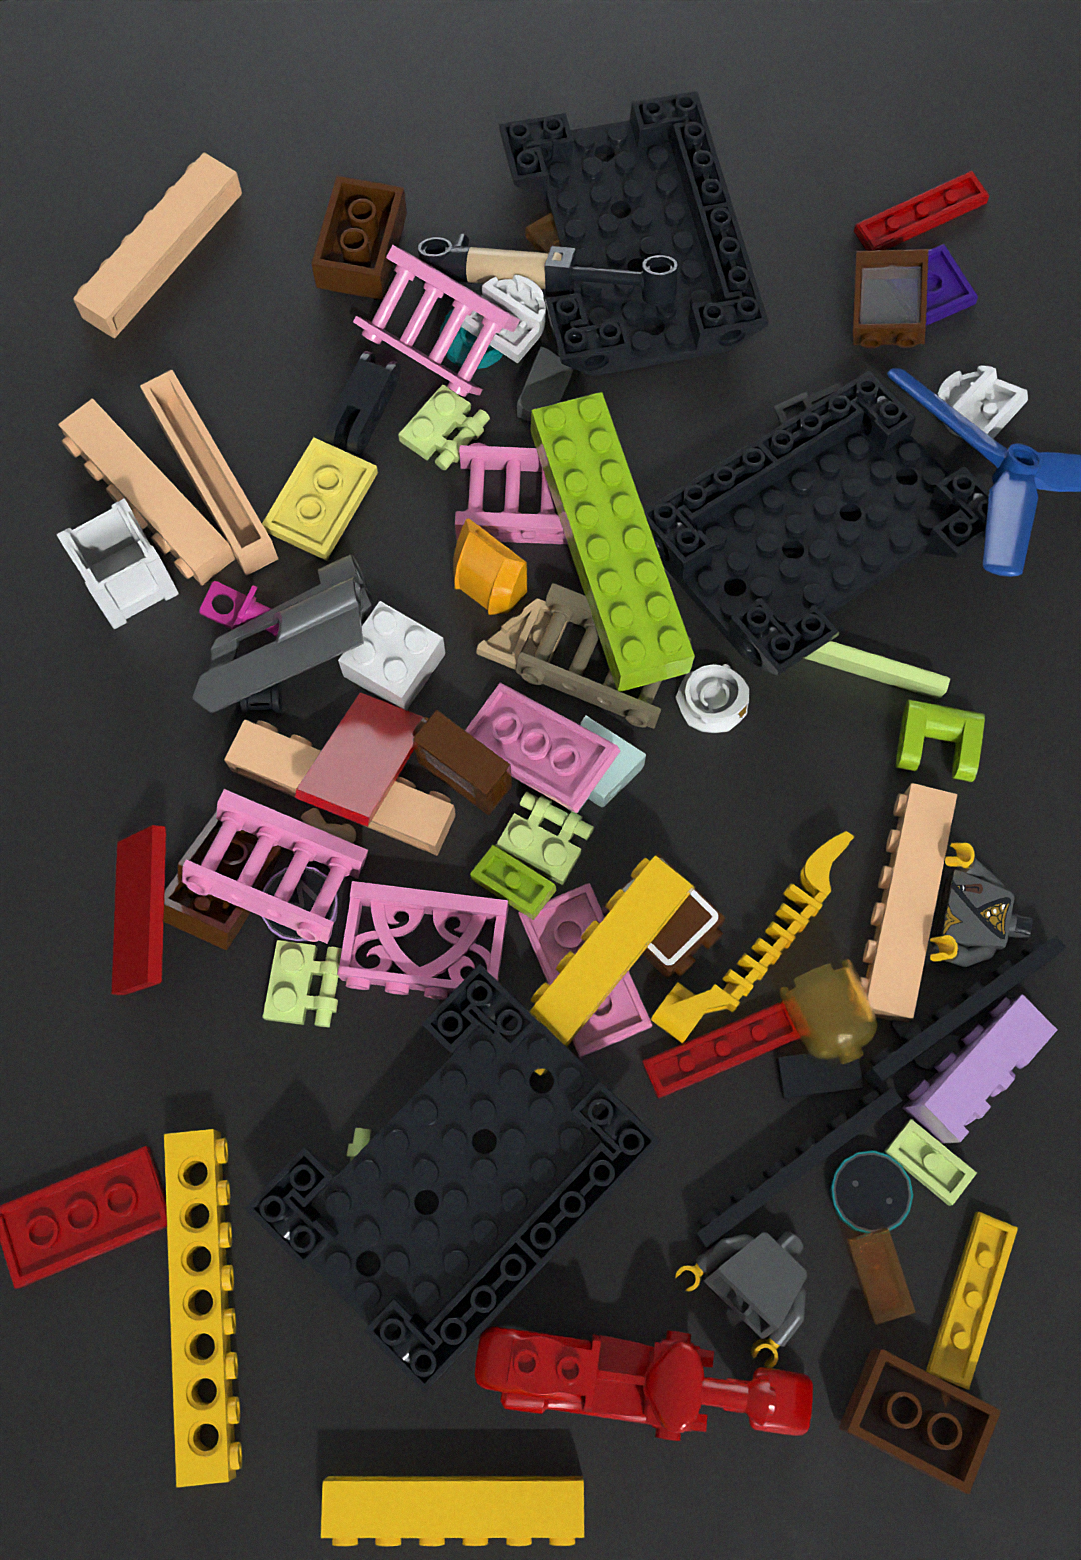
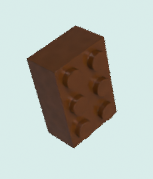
(357, 236)
(920, 1420)

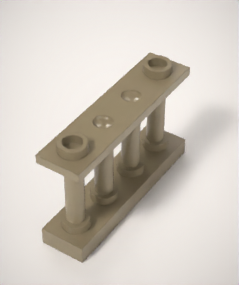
(535, 669)

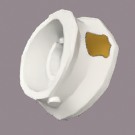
(713, 698)

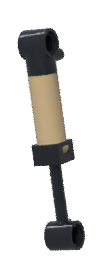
(550, 271)

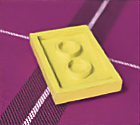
(320, 498)

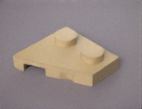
(519, 635)

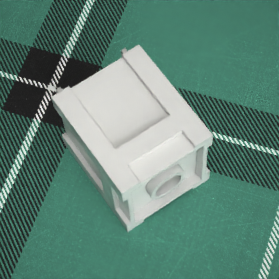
(118, 563)

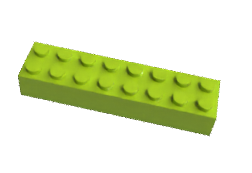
(611, 542)

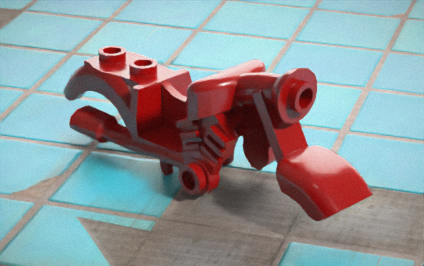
(635, 1382)

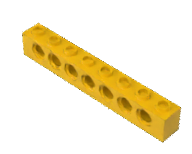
(194, 1460)

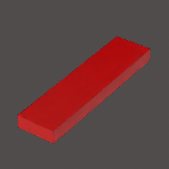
(921, 213)
(720, 1050)

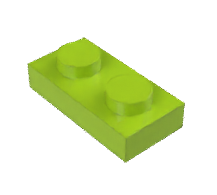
(513, 882)

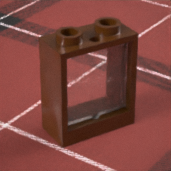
(890, 298)
(462, 761)

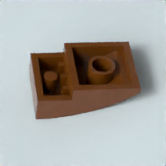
(207, 915)

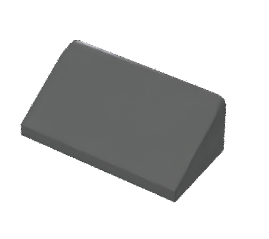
(544, 384)

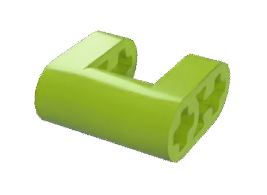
(944, 724)

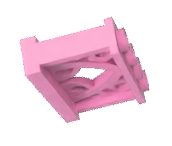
(384, 904)

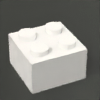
(394, 657)

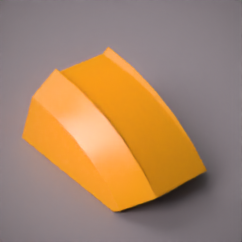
(488, 570)

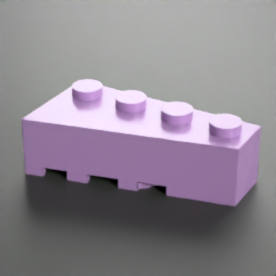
(979, 1069)

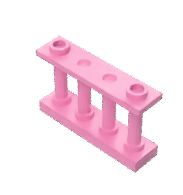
(465, 302)
(510, 523)
(272, 830)

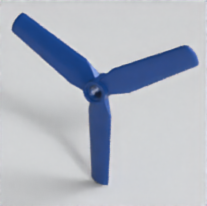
(1015, 480)

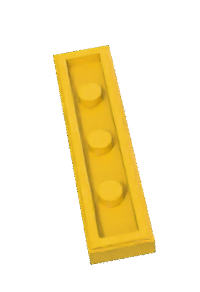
(971, 1300)

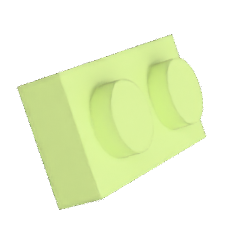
(930, 1162)

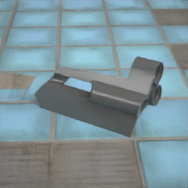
(310, 632)

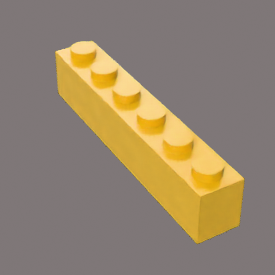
(610, 949)
(452, 1508)

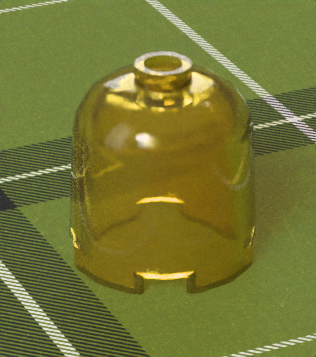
(831, 1012)

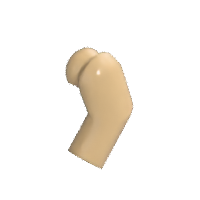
(314, 818)

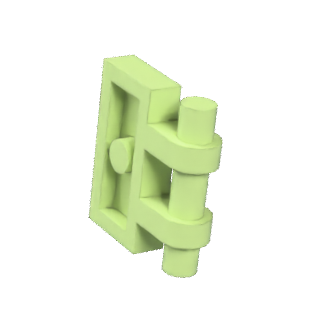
(437, 421)
(540, 848)
(291, 984)

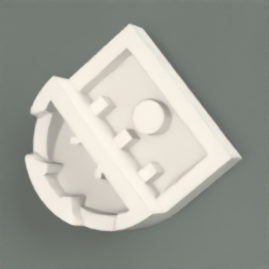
(521, 299)
(983, 398)

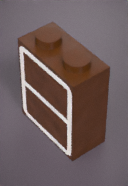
(688, 929)

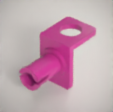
(244, 607)

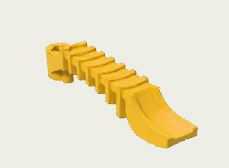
(684, 1009)

